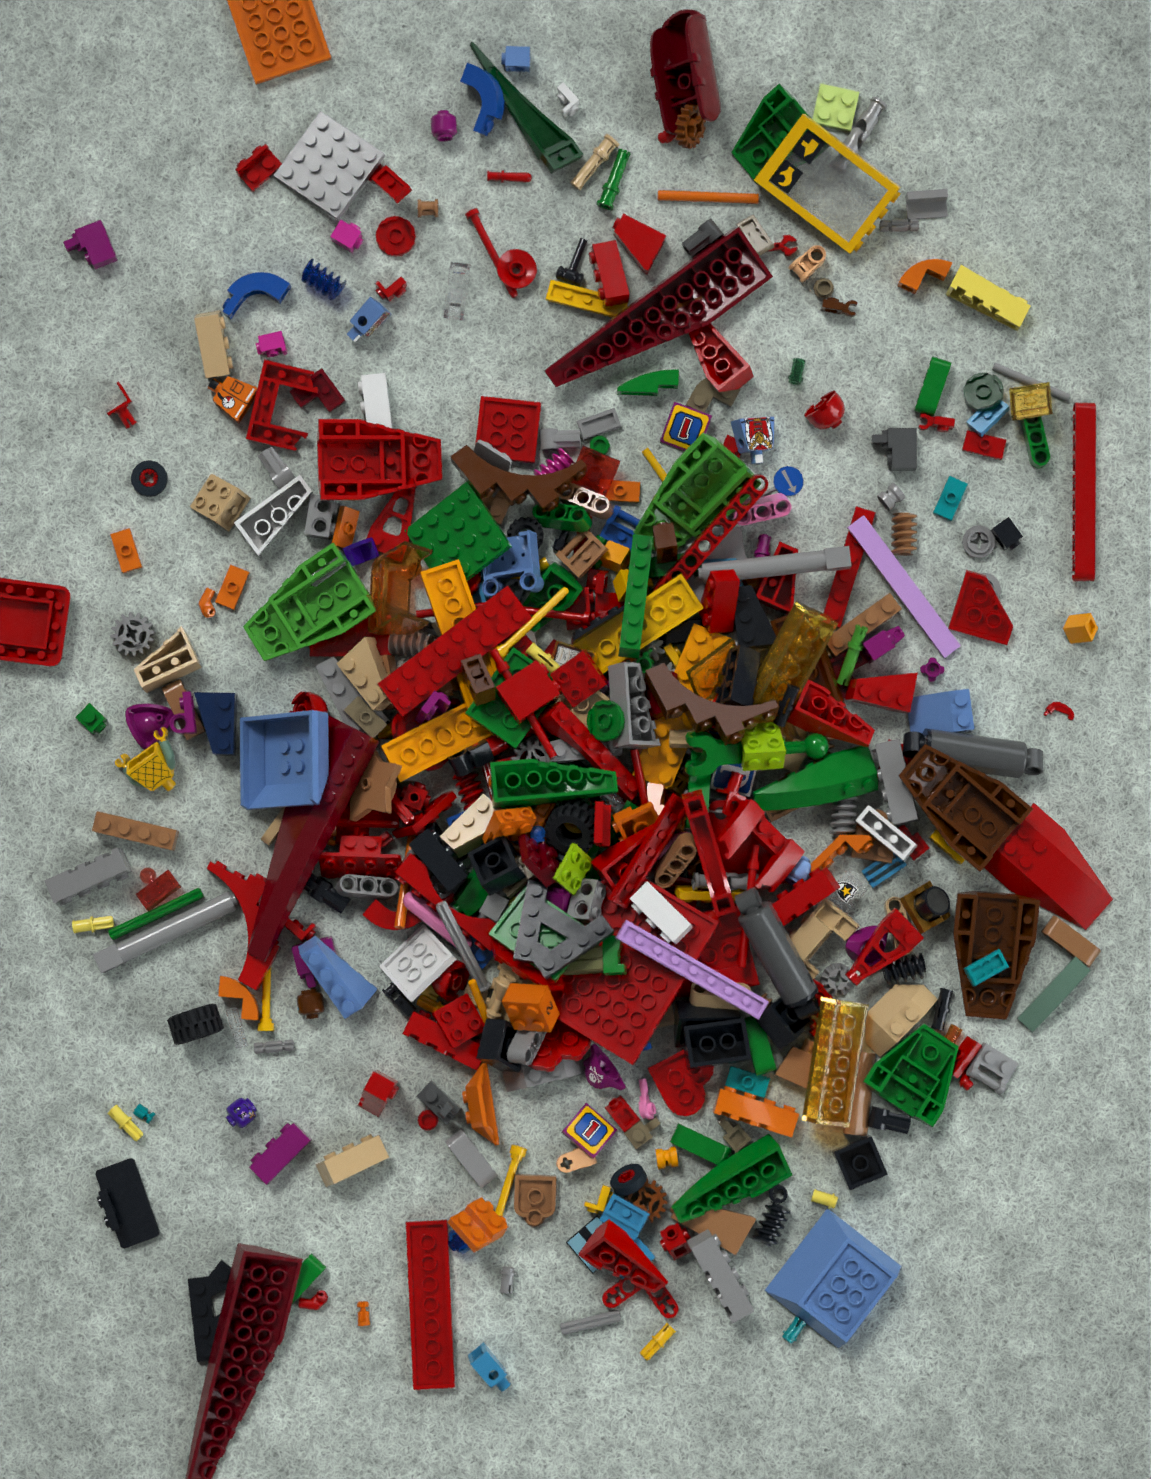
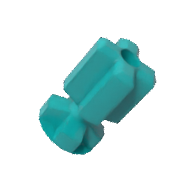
(142, 1112)

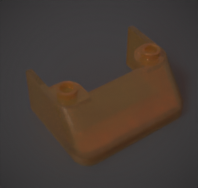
(392, 589)

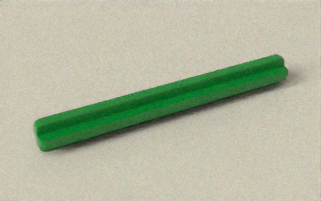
(155, 913)

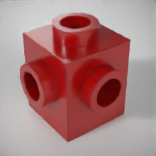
(423, 796)
(675, 1241)

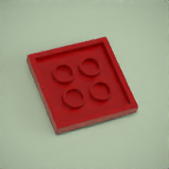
(510, 426)

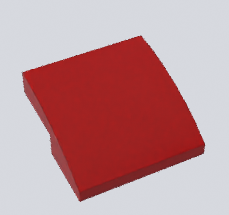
(602, 824)

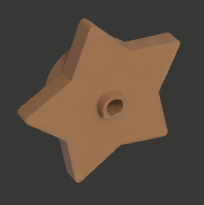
(374, 788)

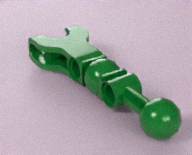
(718, 754)

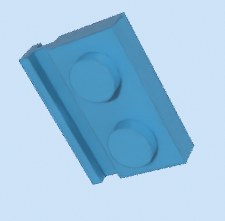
(625, 1215)

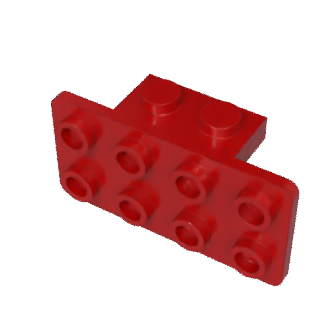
(359, 857)

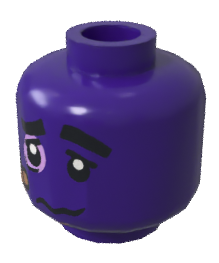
(241, 1112)

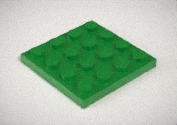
(460, 530)

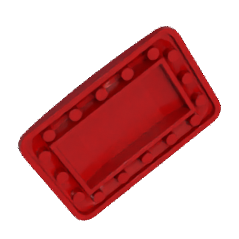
(32, 622)

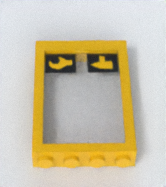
(828, 184)

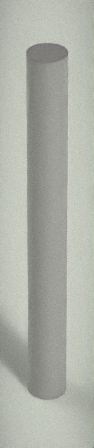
(1027, 380)

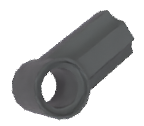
(705, 236)

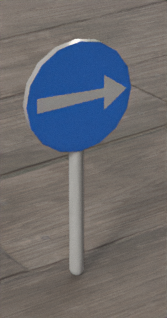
(787, 481)

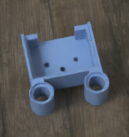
(517, 561)

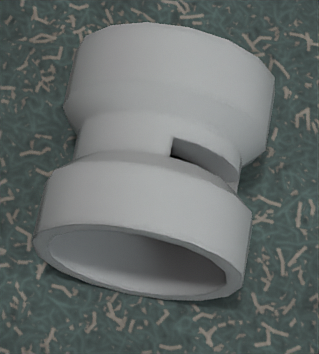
(891, 496)

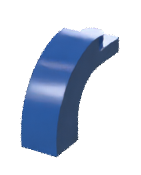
(490, 94)
(253, 284)

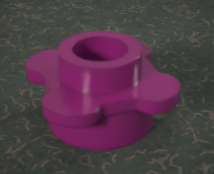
(932, 663)

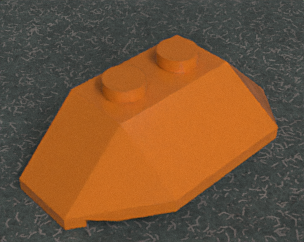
(480, 1105)

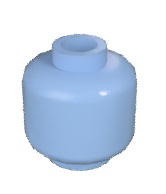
(800, 871)

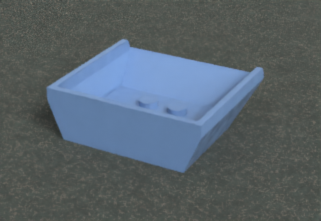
(283, 759)
(834, 1279)

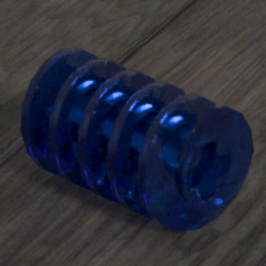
(322, 281)

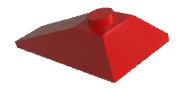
(719, 360)
(822, 714)

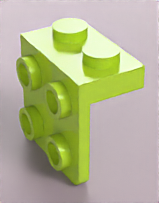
(763, 748)

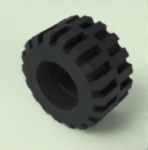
(575, 814)
(195, 1024)

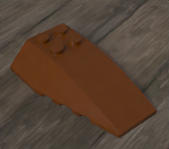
(964, 804)
(991, 923)

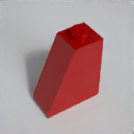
(639, 241)

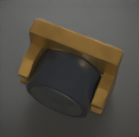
(930, 904)

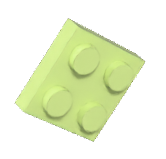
(835, 107)

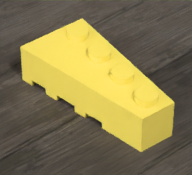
(988, 298)

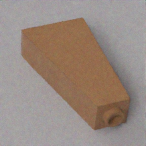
(728, 1225)

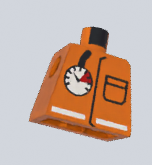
(233, 396)

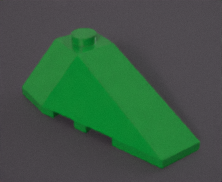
(554, 580)

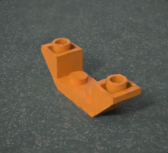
(859, 843)

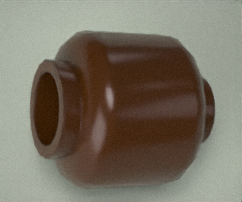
(310, 1003)

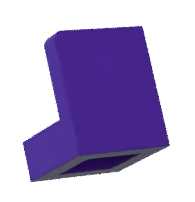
(361, 551)

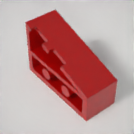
(884, 692)

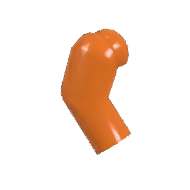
(205, 603)

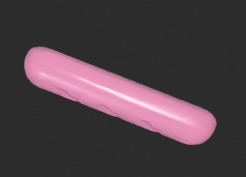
(419, 907)

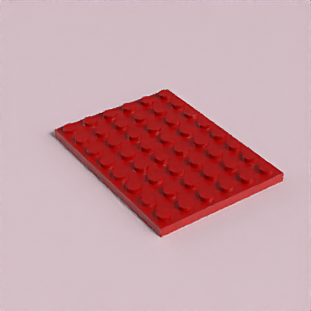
(627, 1008)

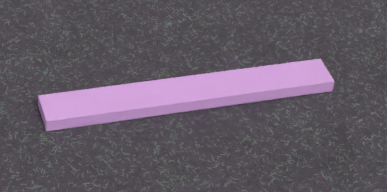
(903, 586)
(692, 969)

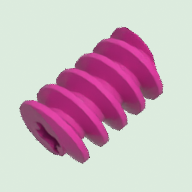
(559, 462)

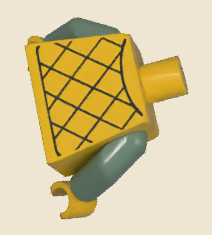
(152, 766)

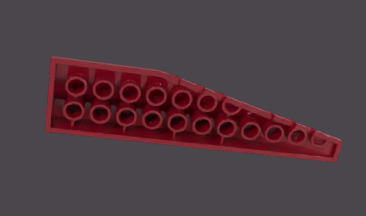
(720, 273)
(306, 832)
(243, 1345)

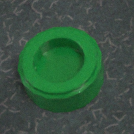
(600, 444)

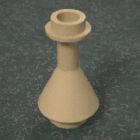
(501, 986)

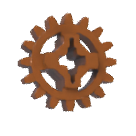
(689, 126)
(654, 1197)

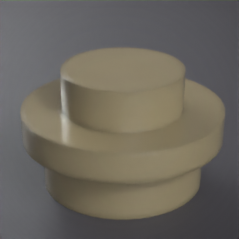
(823, 288)

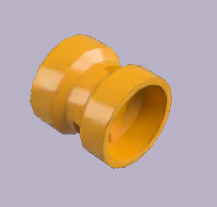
(666, 1157)

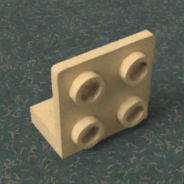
(220, 502)

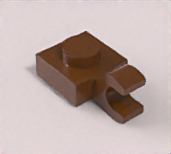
(833, 305)

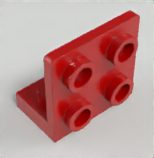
(579, 678)
(459, 1020)

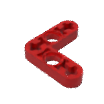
(619, 1300)

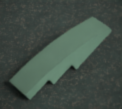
(1053, 994)

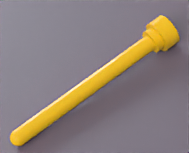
(504, 648)
(266, 1023)
(517, 1154)

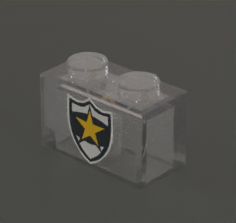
(850, 887)

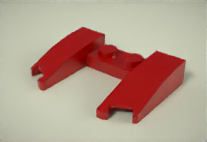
(260, 424)
(750, 820)

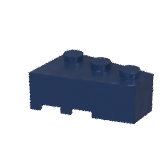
(219, 720)

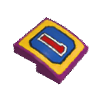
(684, 426)
(589, 1131)

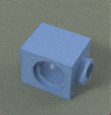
(516, 59)

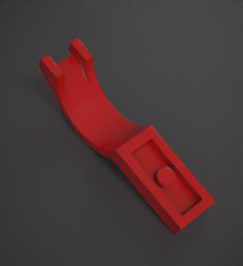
(390, 183)

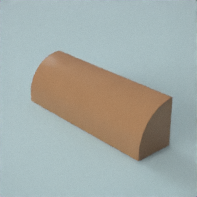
(862, 1098)

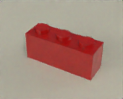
(609, 273)

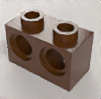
(665, 542)
(478, 680)

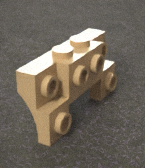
(818, 927)

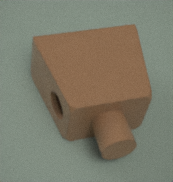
(796, 1064)

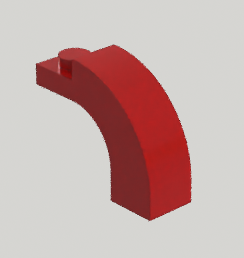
(385, 918)

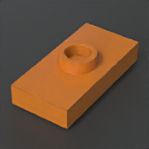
(624, 491)
(345, 527)
(126, 550)
(232, 587)

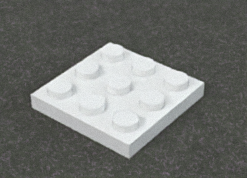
(417, 962)

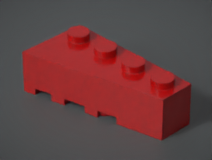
(805, 895)
(430, 1034)

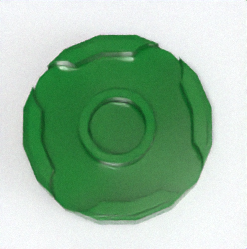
(605, 720)

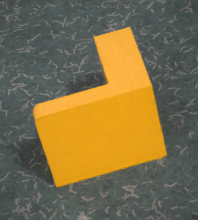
(616, 557)
(1080, 628)

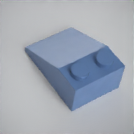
(942, 711)

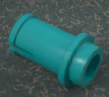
(792, 1332)

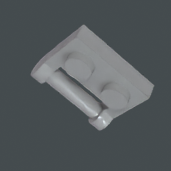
(995, 1062)

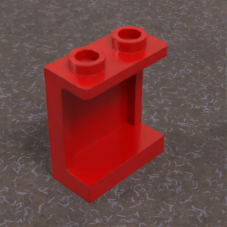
(528, 691)

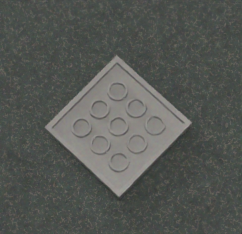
(329, 165)

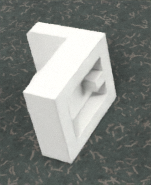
(566, 96)

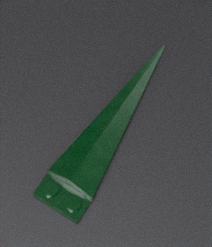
(544, 136)

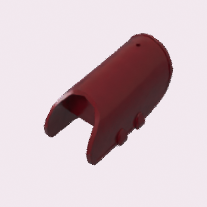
(684, 68)

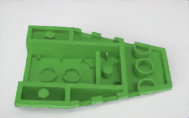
(696, 489)
(310, 614)

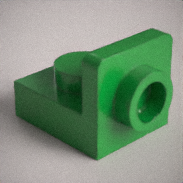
(92, 719)

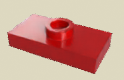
(985, 445)
(965, 1054)

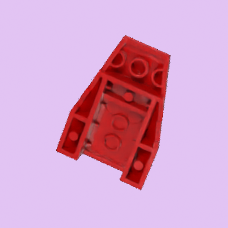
(372, 460)
(1047, 866)

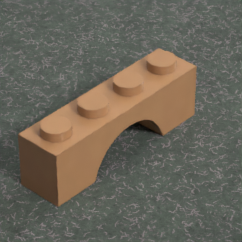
(870, 618)
(135, 831)

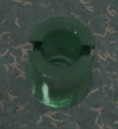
(797, 371)

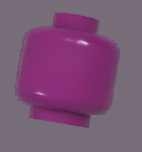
(443, 126)

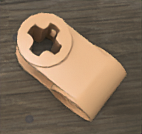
(805, 266)
(578, 1158)

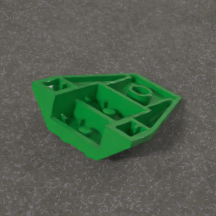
(767, 129)
(916, 1075)

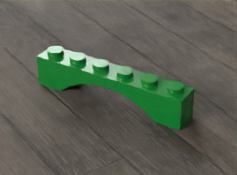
(635, 596)

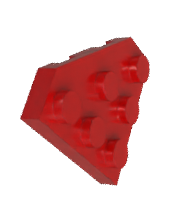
(980, 610)
(524, 970)

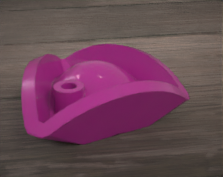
(145, 719)
(857, 942)

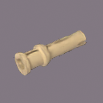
(600, 155)

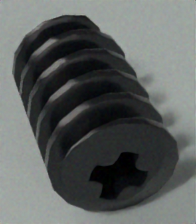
(904, 969)
(771, 1224)

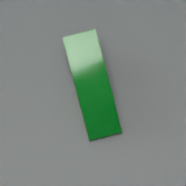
(649, 383)

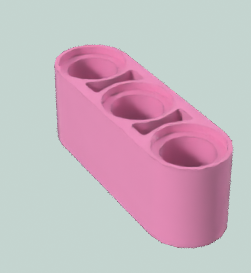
(770, 511)

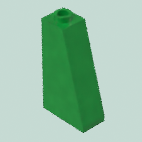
(470, 895)

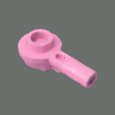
(646, 1107)

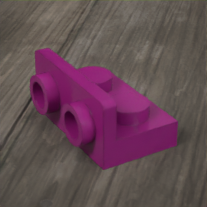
(437, 702)

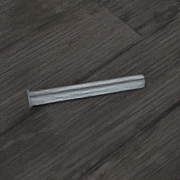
(462, 946)

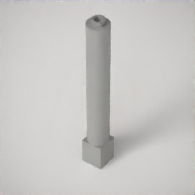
(823, 560)
(165, 932)

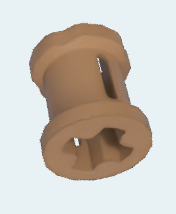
(427, 208)

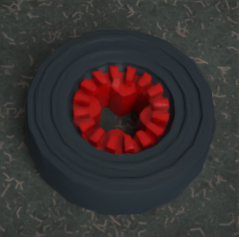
(151, 468)
(628, 1179)

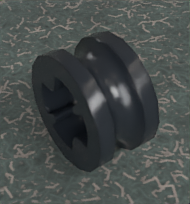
(777, 1200)

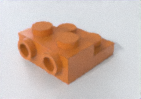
(632, 821)
(509, 823)
(478, 1224)

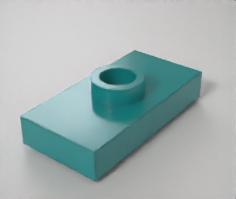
(950, 498)
(986, 967)
(747, 1081)

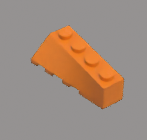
(756, 1112)

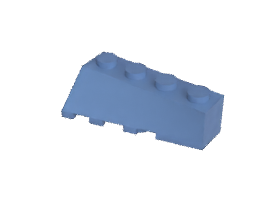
(339, 980)

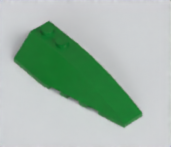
(827, 781)
(538, 783)
(738, 1177)

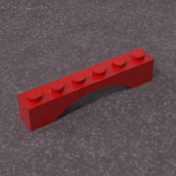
(565, 725)
(709, 852)
(416, 875)

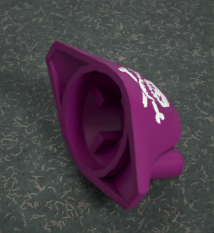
(601, 1071)

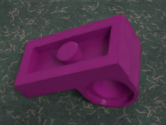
(187, 705)

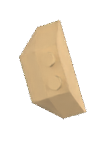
(896, 1015)

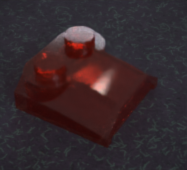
(600, 471)

